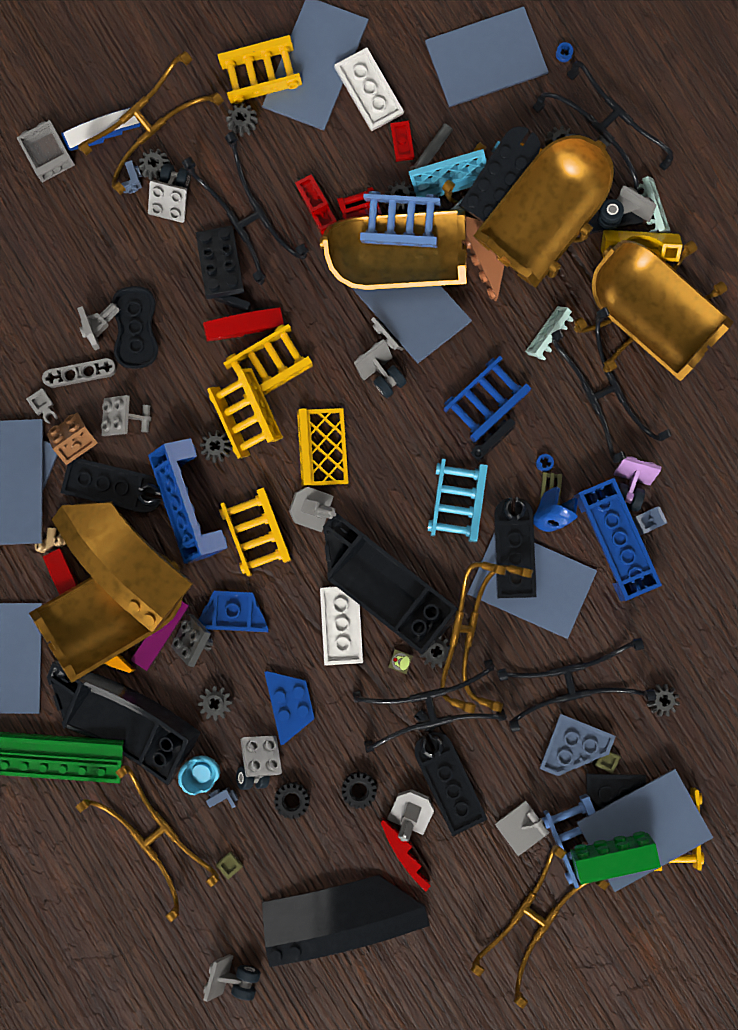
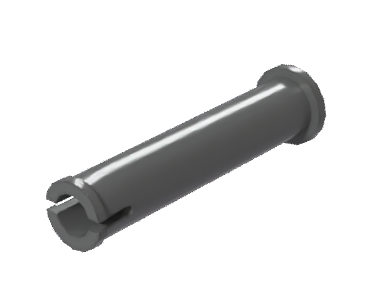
(433, 147)

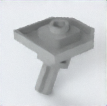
(95, 324)
(311, 508)
(412, 812)

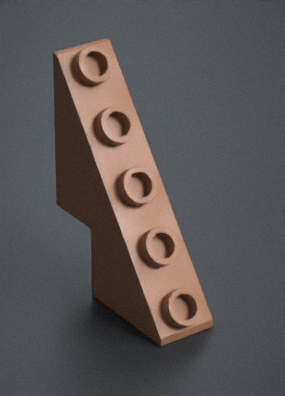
(490, 268)

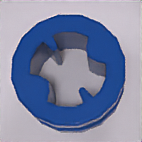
(562, 58)
(539, 465)

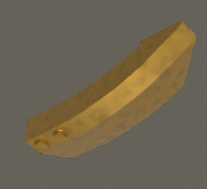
(122, 561)

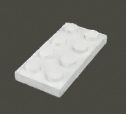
(369, 89)
(340, 628)

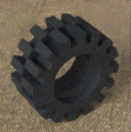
(347, 790)
(280, 804)

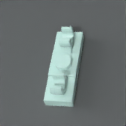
(660, 220)
(544, 337)

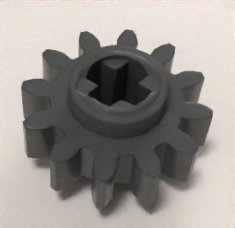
(440, 657)
(207, 701)

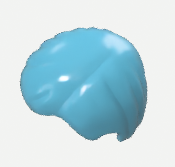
(198, 775)

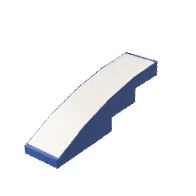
(86, 130)

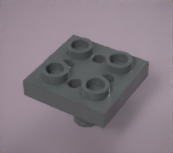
(191, 640)

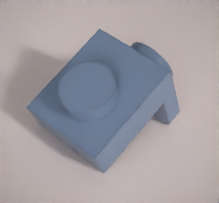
(134, 173)
(649, 520)
(218, 796)

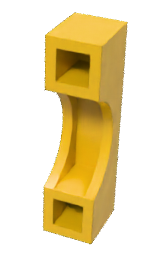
(665, 245)

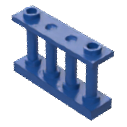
(505, 405)

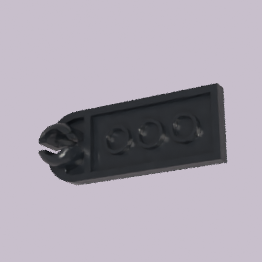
(501, 172)
(109, 483)
(515, 547)
(449, 783)

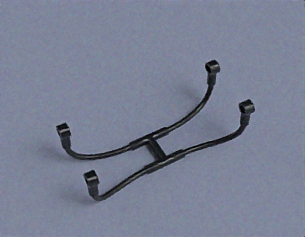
(601, 127)
(259, 276)
(613, 387)
(572, 694)
(428, 697)

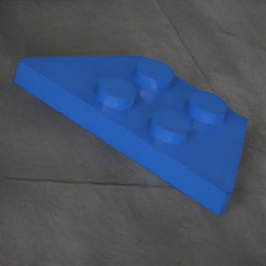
(233, 612)
(289, 703)

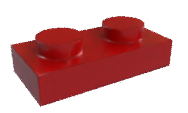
(402, 141)

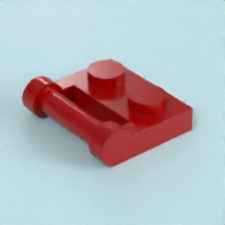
(359, 210)

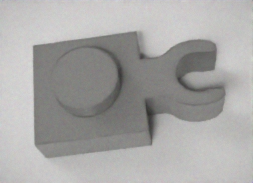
(41, 404)

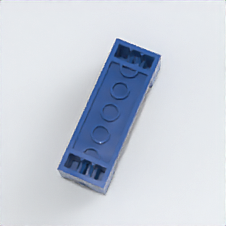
(187, 531)
(619, 539)

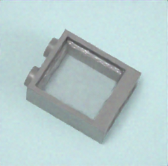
(45, 151)

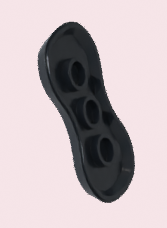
(135, 340)

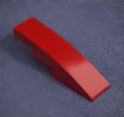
(315, 203)
(242, 324)
(60, 571)
(402, 852)

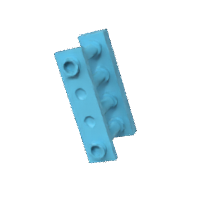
(475, 493)

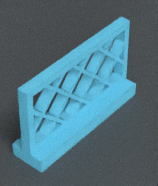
(459, 174)

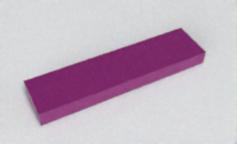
(154, 643)

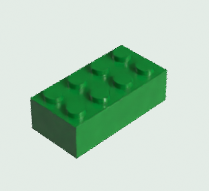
(615, 857)

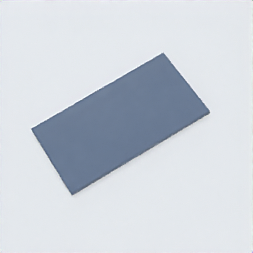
(319, 41)
(416, 316)
(21, 481)

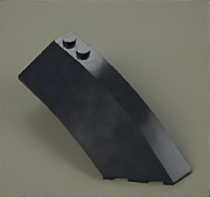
(385, 586)
(113, 711)

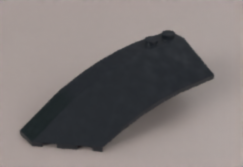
(338, 920)

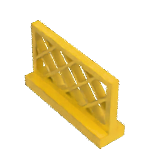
(306, 443)

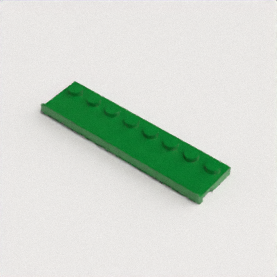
(60, 757)

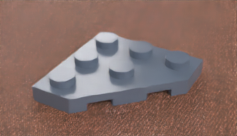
(574, 746)

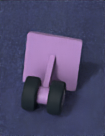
(636, 472)

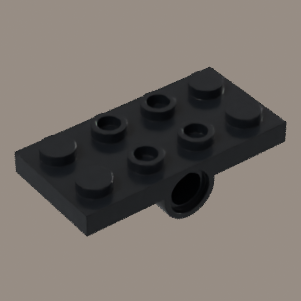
(219, 262)

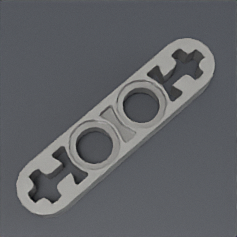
(79, 373)

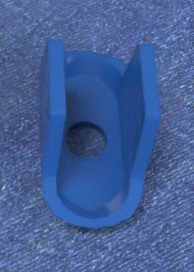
(550, 510)

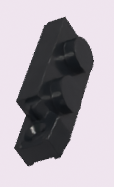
(493, 440)

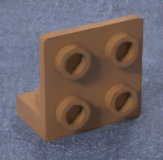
(71, 438)

